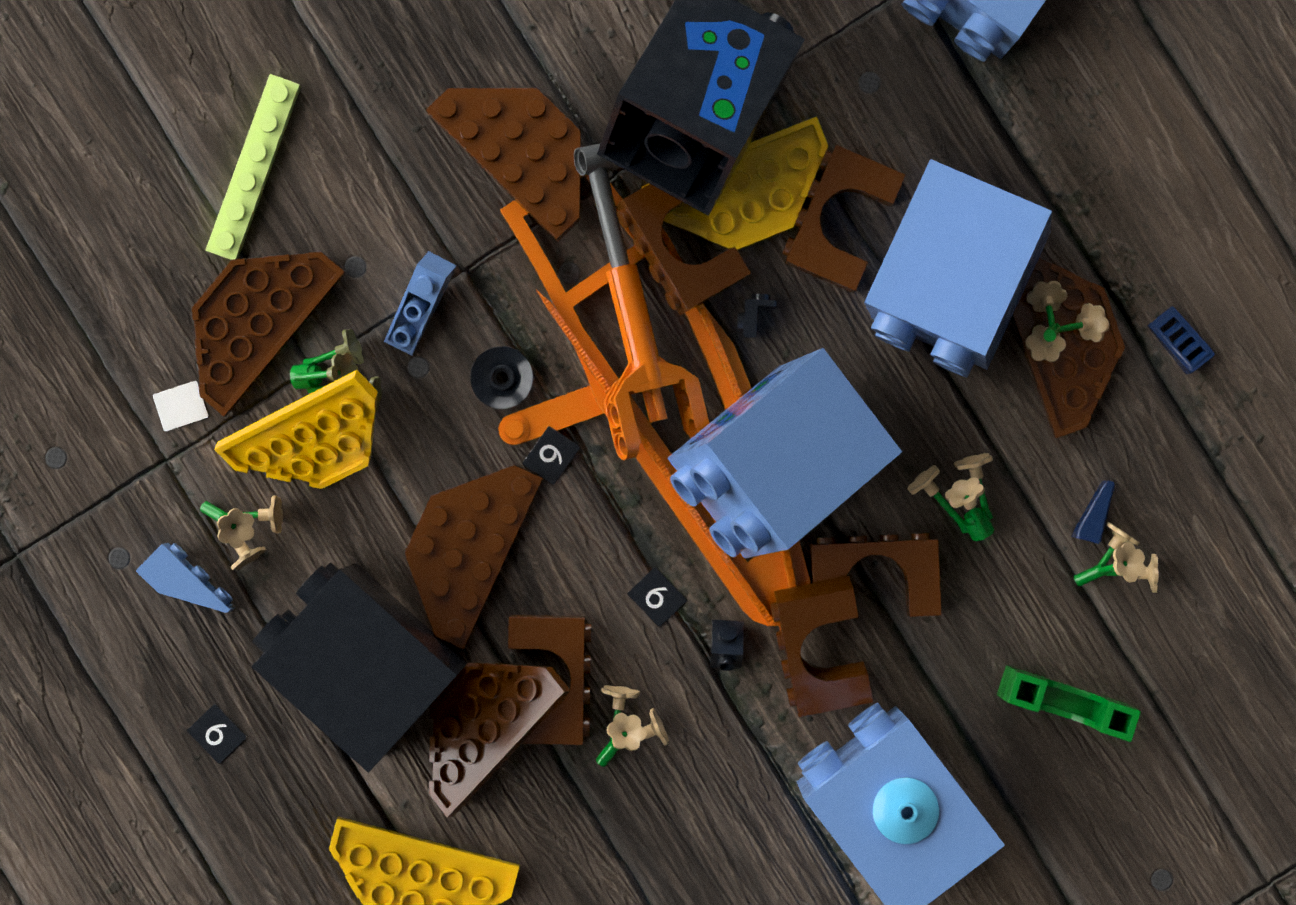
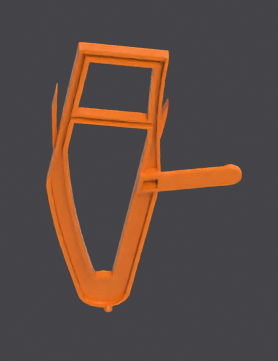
(750, 581)

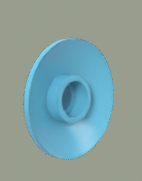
(901, 794)

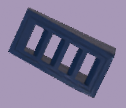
(1197, 342)
(1094, 517)

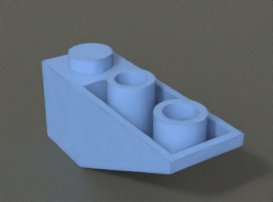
(419, 302)
(175, 577)

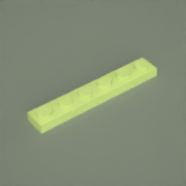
(253, 167)

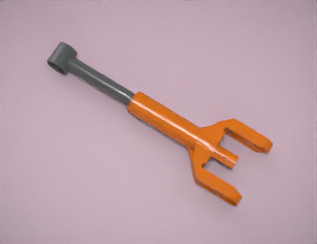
(645, 368)

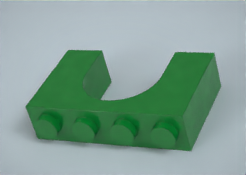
(1085, 707)

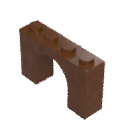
(842, 173)
(684, 283)
(915, 557)
(800, 612)
(567, 639)

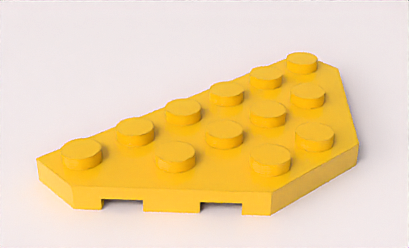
(763, 191)
(311, 438)
(413, 871)

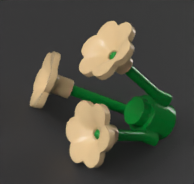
(962, 493)

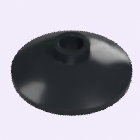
(485, 372)

